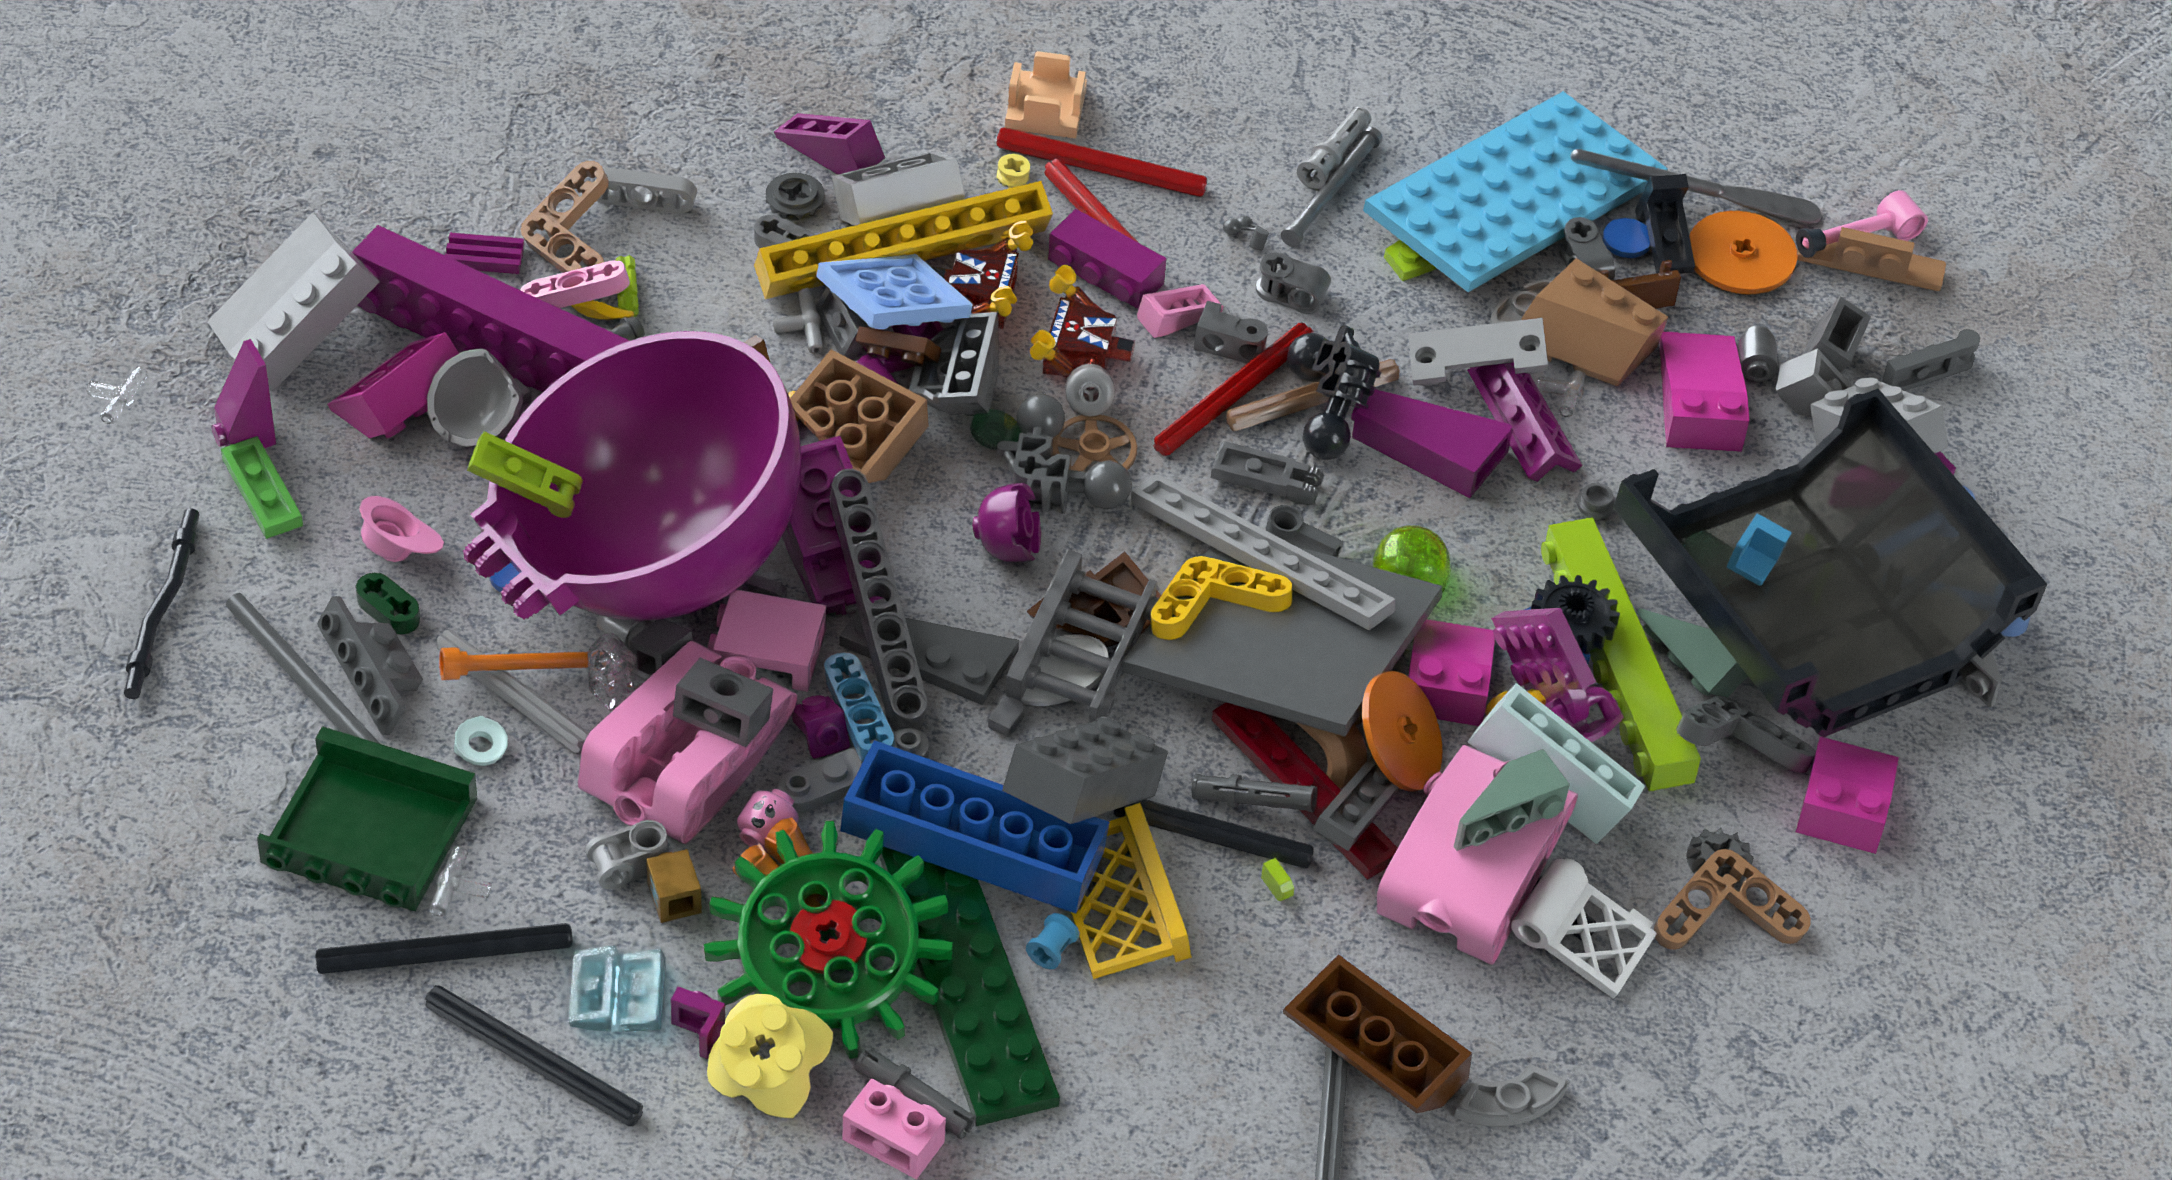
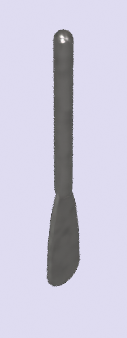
(1766, 202)

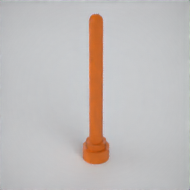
(457, 663)

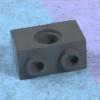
(722, 702)

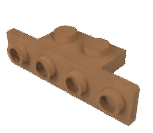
(1880, 258)

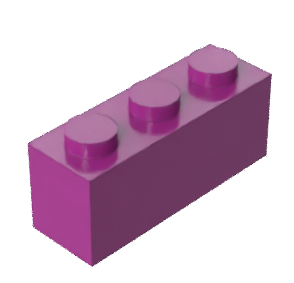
(1106, 258)

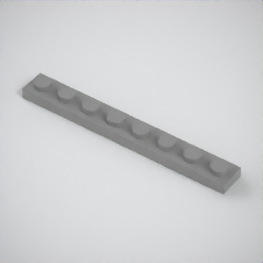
(1263, 551)

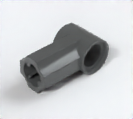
(1289, 525)

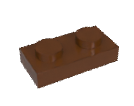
(910, 348)

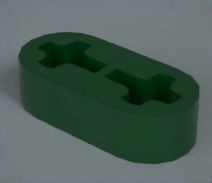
(392, 599)

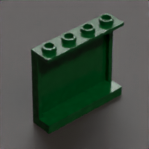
(370, 820)

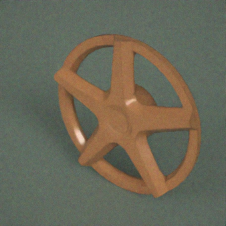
(1095, 444)

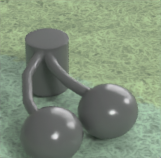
(1234, 226)

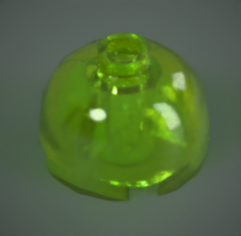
(1415, 554)

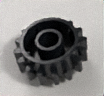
(1585, 609)

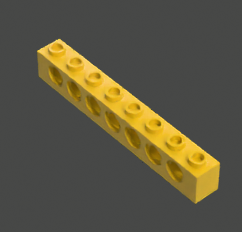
(923, 232)

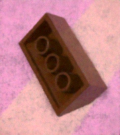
(1381, 1036)

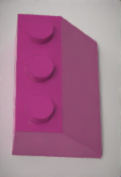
(394, 388)

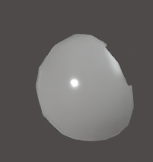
(472, 397)

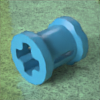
(1052, 941)

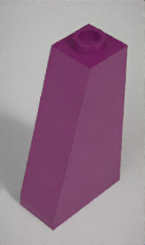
(1433, 439)

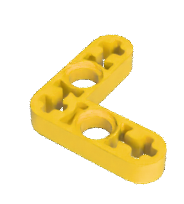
(1261, 591)

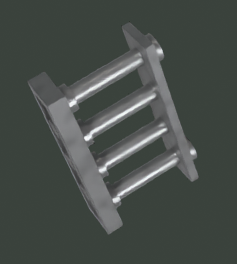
(1057, 610)

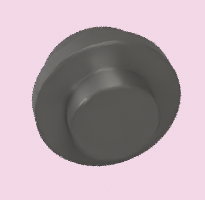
(1596, 501)

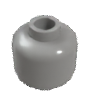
(1090, 376)

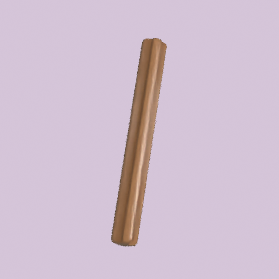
(1294, 401)

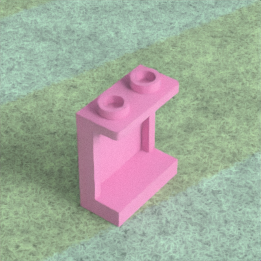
(772, 633)

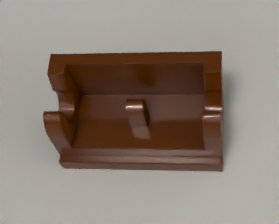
(1655, 289)

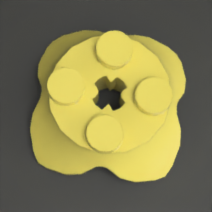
(782, 1081)

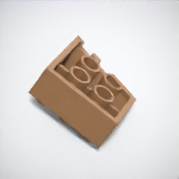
(1596, 323)
(868, 411)

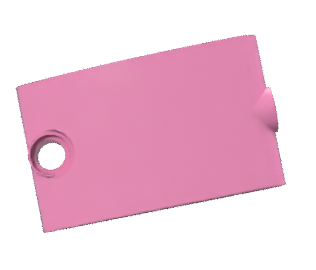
(666, 767)
(1469, 889)

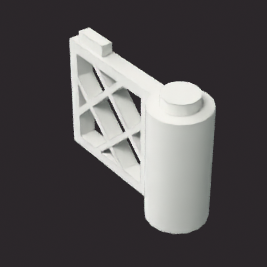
(1556, 905)

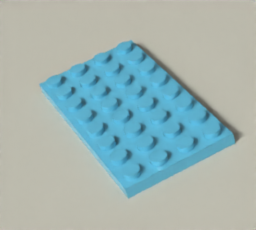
(1509, 191)

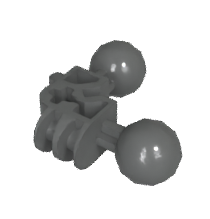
(1050, 476)

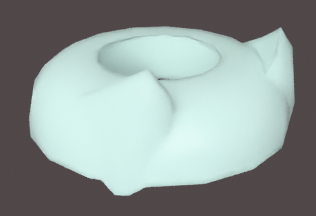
(484, 728)

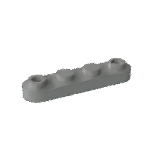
(832, 776)

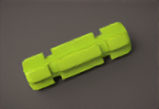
(628, 298)

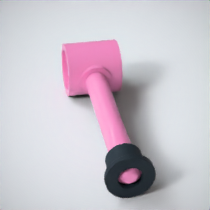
(1895, 213)

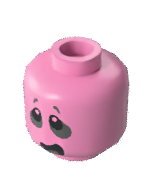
(762, 813)

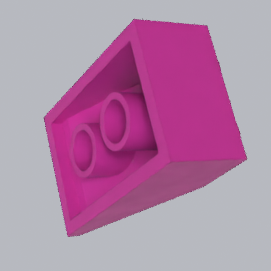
(1453, 669)
(1848, 795)

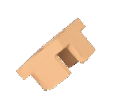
(1047, 97)

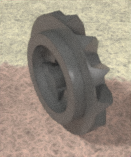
(788, 186)
(1709, 842)

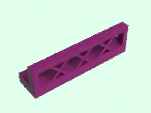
(1535, 433)

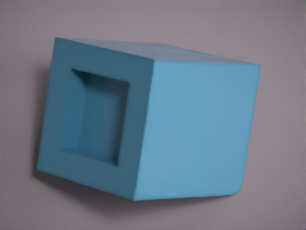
(1758, 549)

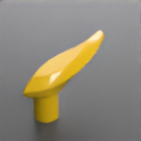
(601, 310)

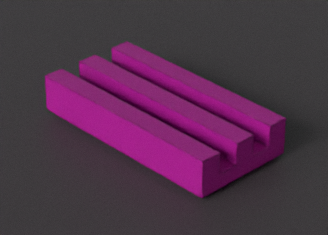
(482, 250)

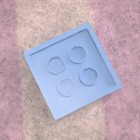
(894, 291)

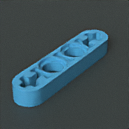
(860, 708)

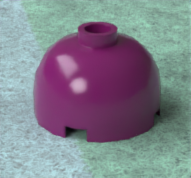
(1008, 525)

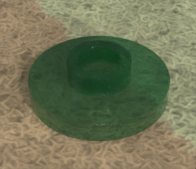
(994, 427)

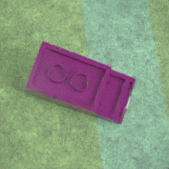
(812, 533)

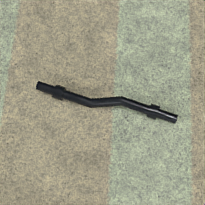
(140, 660)

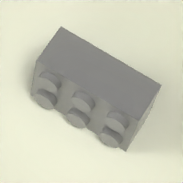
(898, 187)
(1921, 414)

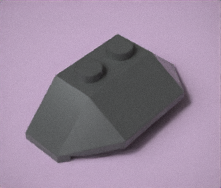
(966, 367)

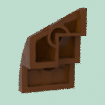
(1119, 573)

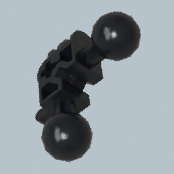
(1346, 381)

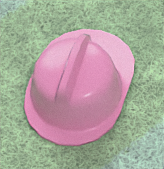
(395, 531)

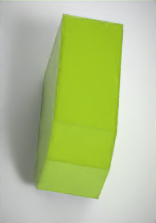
(1277, 880)

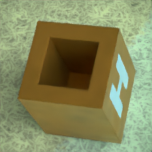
(674, 885)

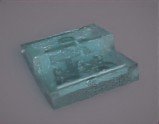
(617, 990)

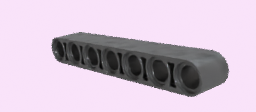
(881, 583)

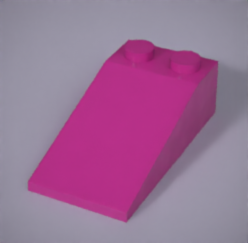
(1703, 392)

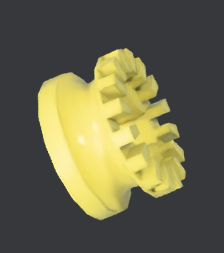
(1006, 170)

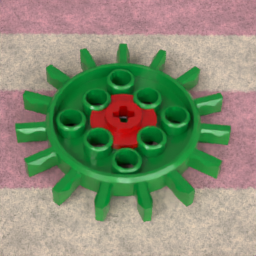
(828, 874)

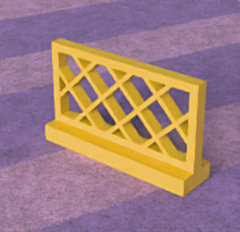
(1155, 892)

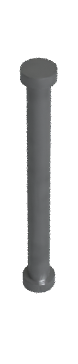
(1293, 234)

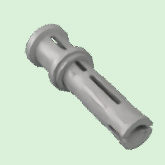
(1354, 125)

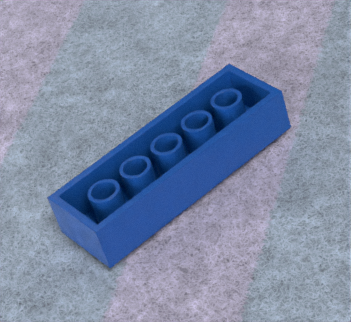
(972, 827)

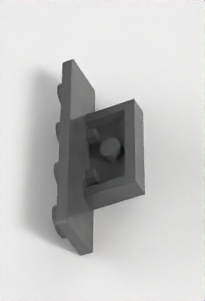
(372, 661)

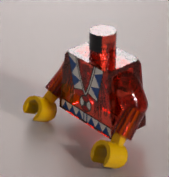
(991, 273)
(1079, 331)

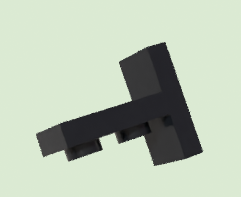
(1666, 221)

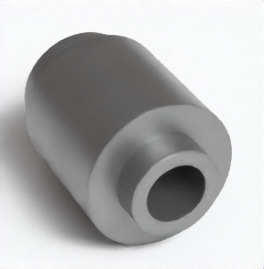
(1758, 353)

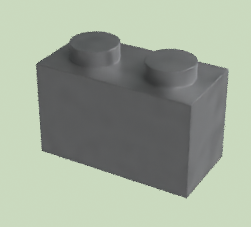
(1839, 333)

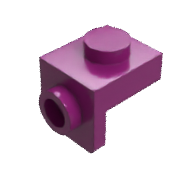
(822, 724)
(700, 1015)

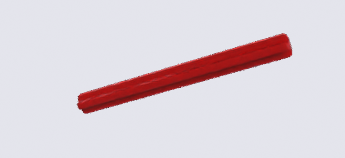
(1102, 162)
(1227, 392)

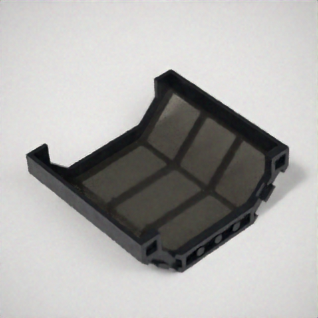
(1878, 586)

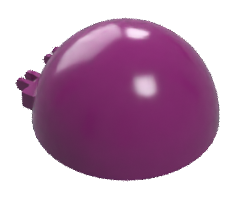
(682, 487)

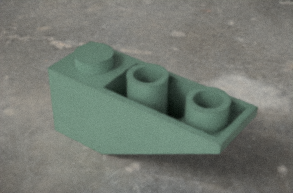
(1698, 651)
(1517, 796)

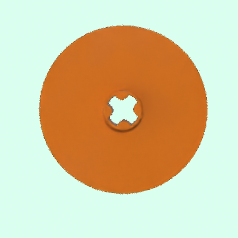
(1766, 258)
(1401, 730)

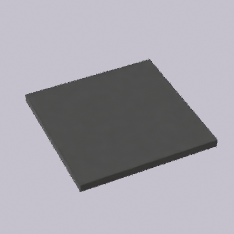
(1292, 661)

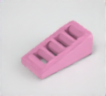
(1173, 309)

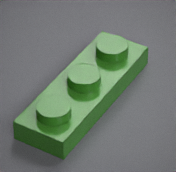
(261, 487)

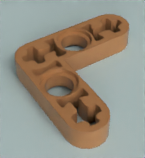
(558, 223)
(1722, 888)

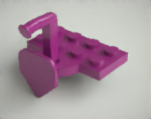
(1551, 661)

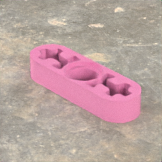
(580, 284)

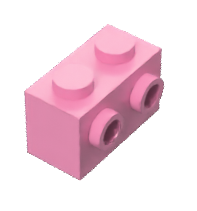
(894, 1128)

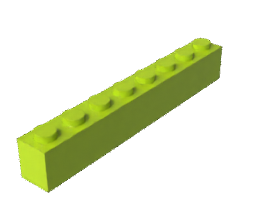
(1627, 662)

